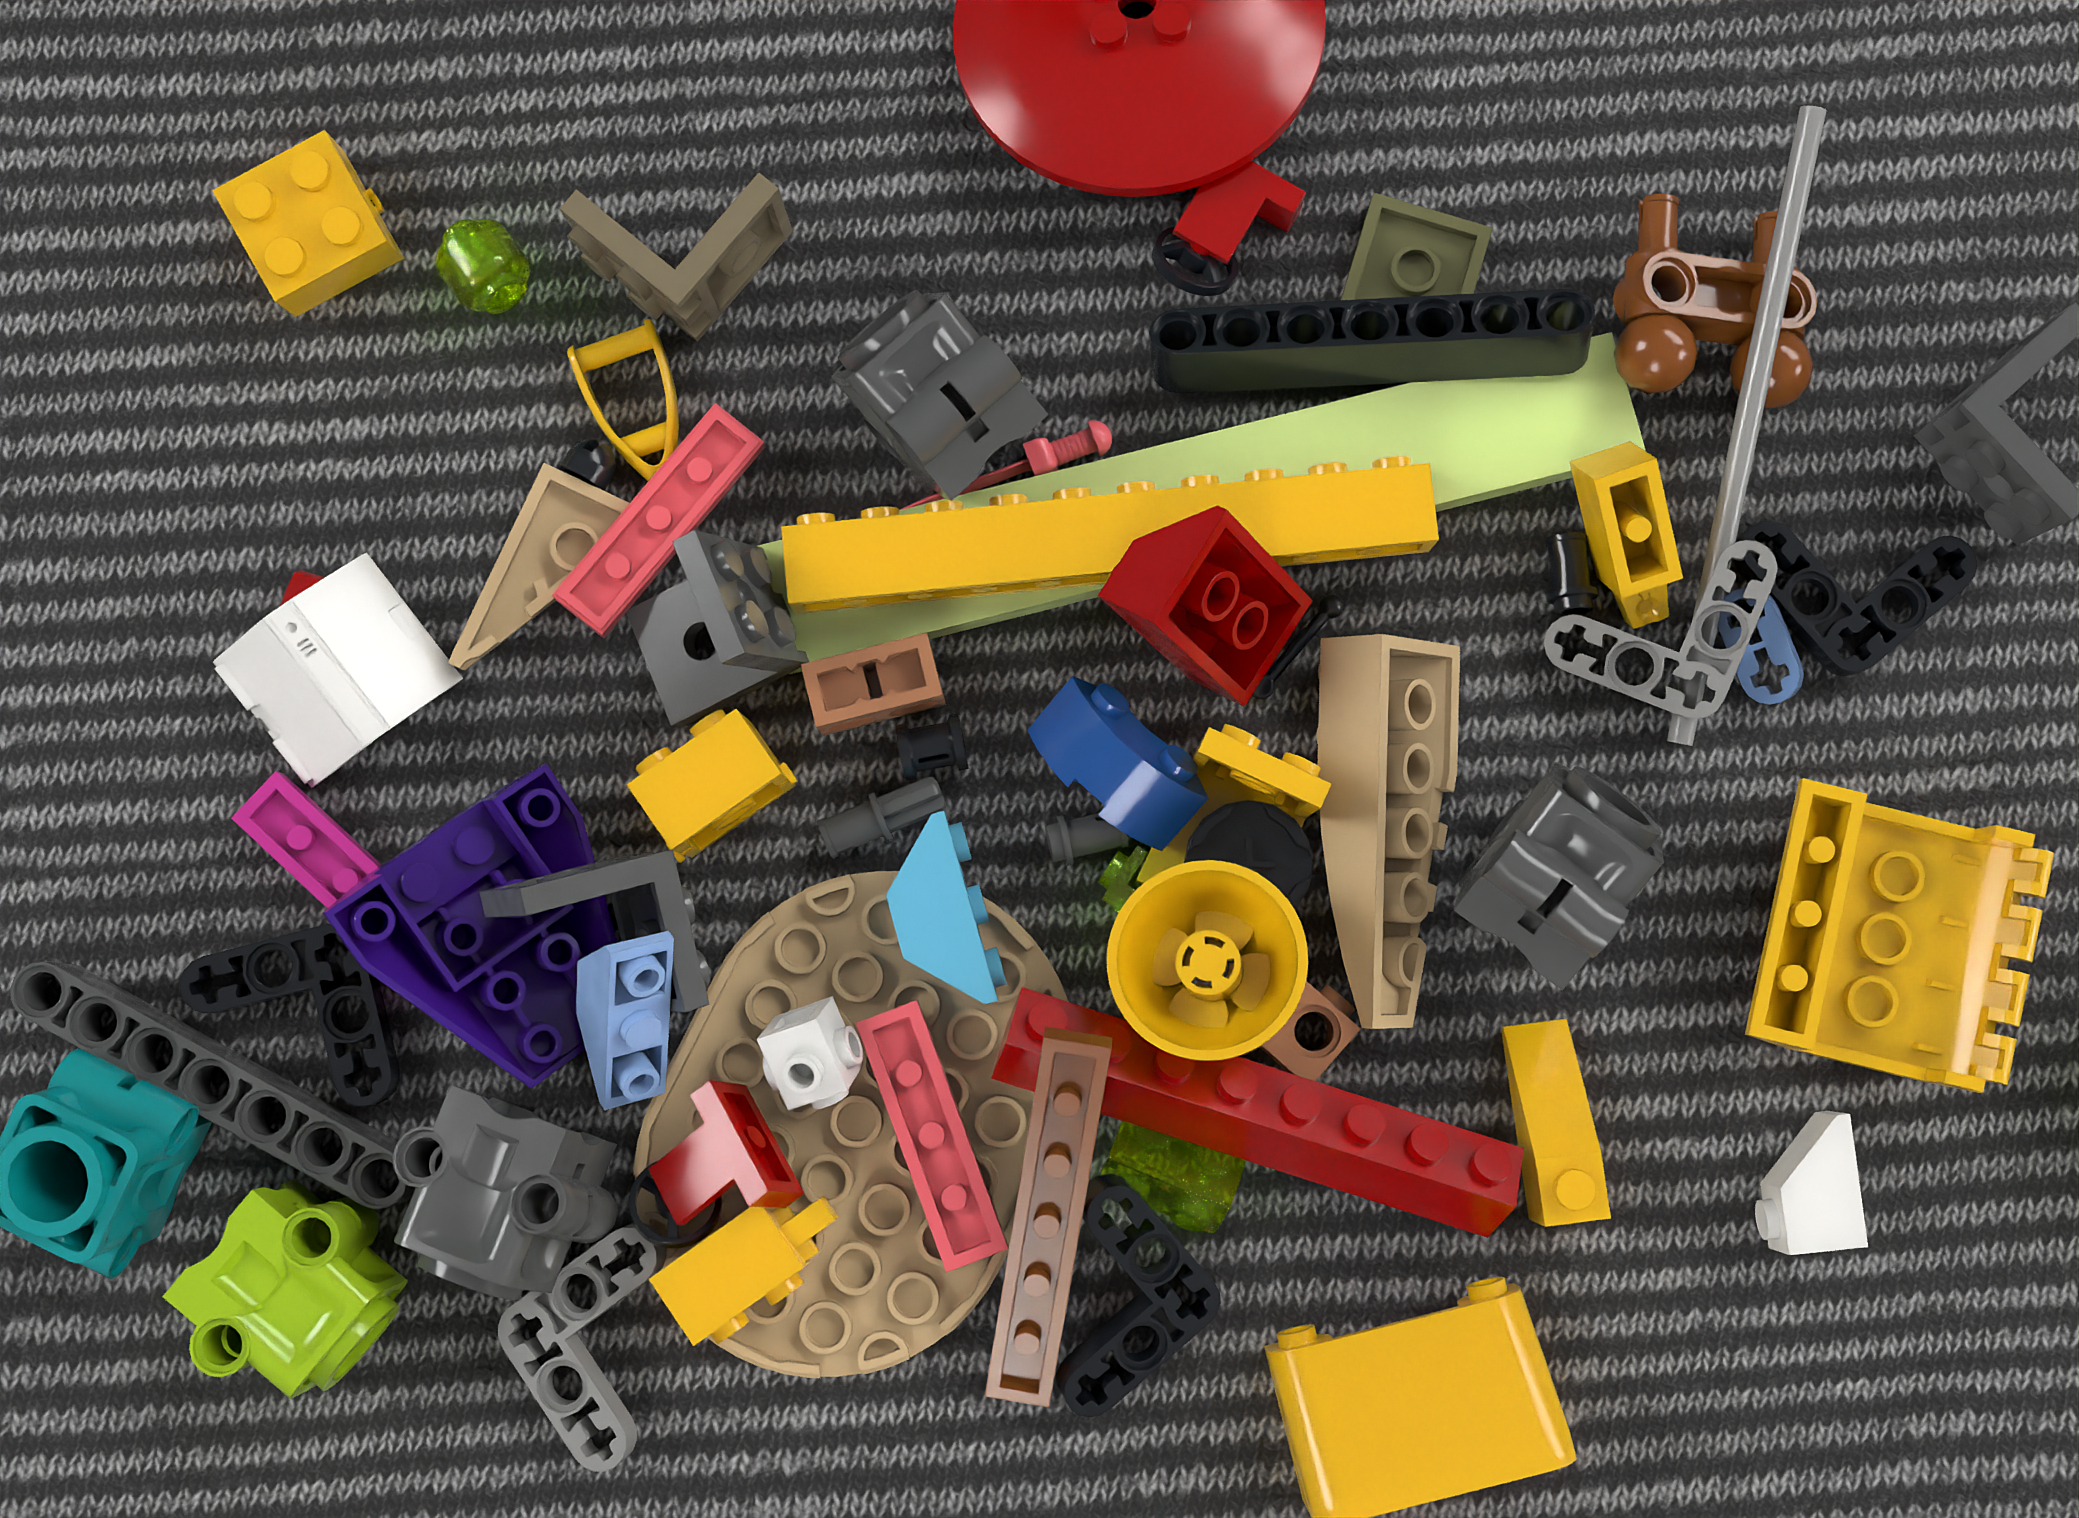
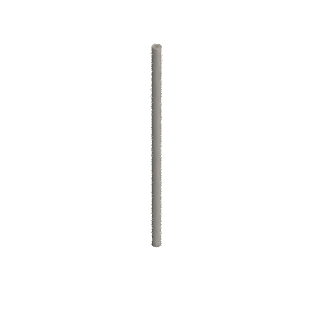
(1755, 384)

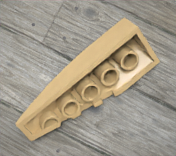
(1390, 756)

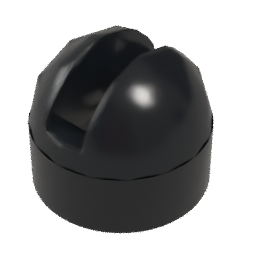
(590, 463)

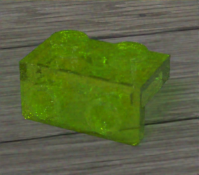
(1176, 1176)

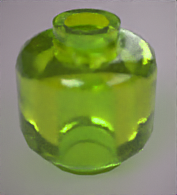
(483, 265)

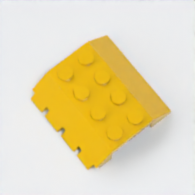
(1898, 940)

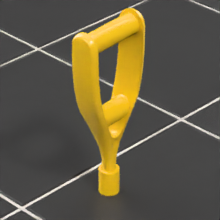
(615, 349)

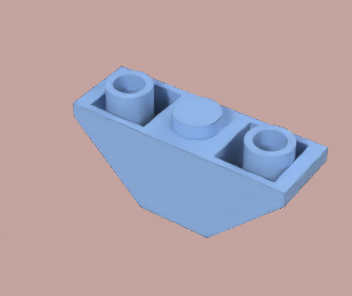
(626, 1017)

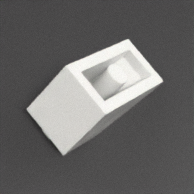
(1814, 1191)

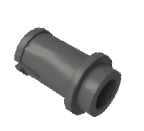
(1082, 837)

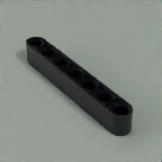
(1372, 341)

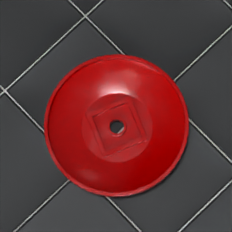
(1137, 100)

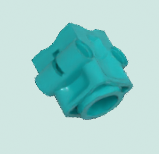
(95, 1162)

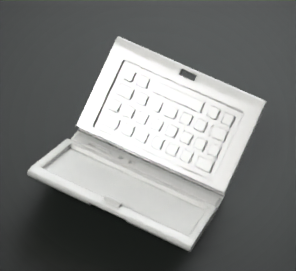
(336, 669)

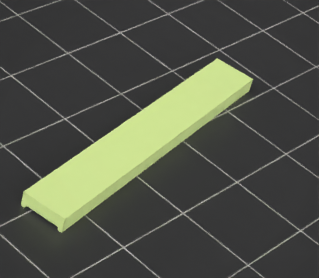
(1474, 433)

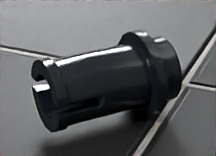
(1570, 574)

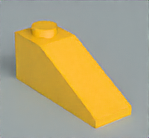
(1554, 1126)

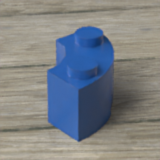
(1102, 745)

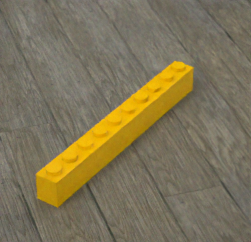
(1084, 536)

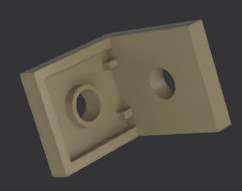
(709, 274)

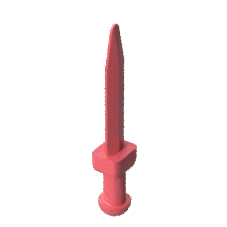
(1043, 457)

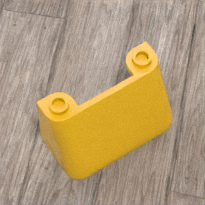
(1419, 1406)

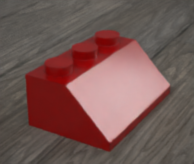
(1208, 601)

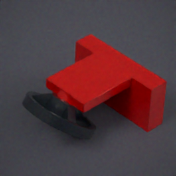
(1218, 222)
(722, 1152)

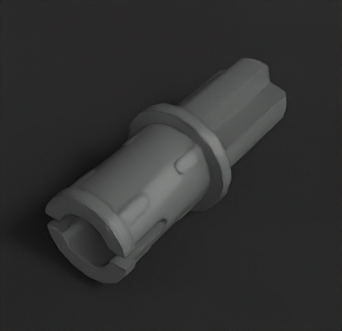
(881, 816)

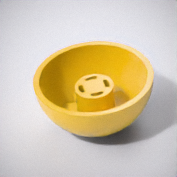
(1187, 929)

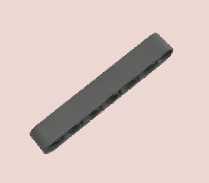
(189, 1074)

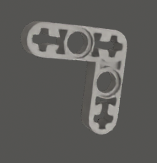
(1695, 652)
(560, 1326)

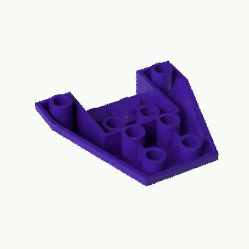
(486, 979)

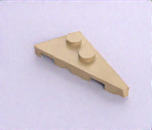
(546, 543)

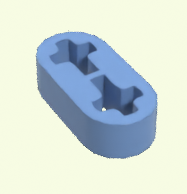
(1778, 646)

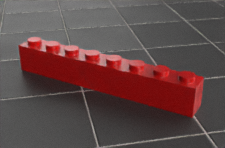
(1281, 1121)

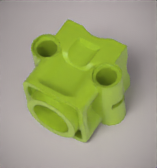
(289, 1290)

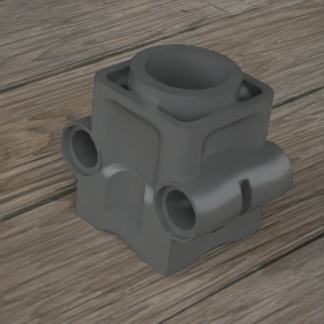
(935, 391)
(1562, 871)
(500, 1195)

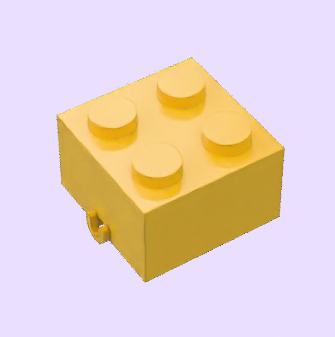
(308, 224)
(709, 782)

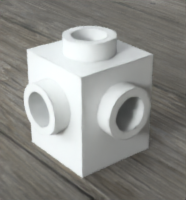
(811, 1055)

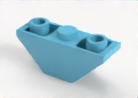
(940, 915)

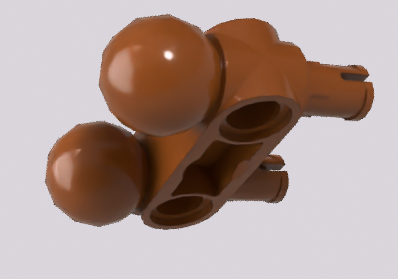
(1703, 302)

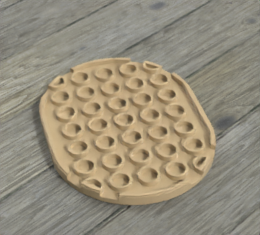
(878, 1276)

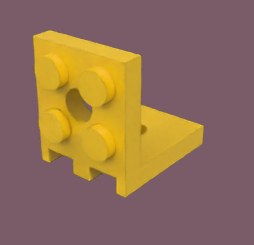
(1236, 772)

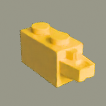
(1628, 529)
(738, 1266)

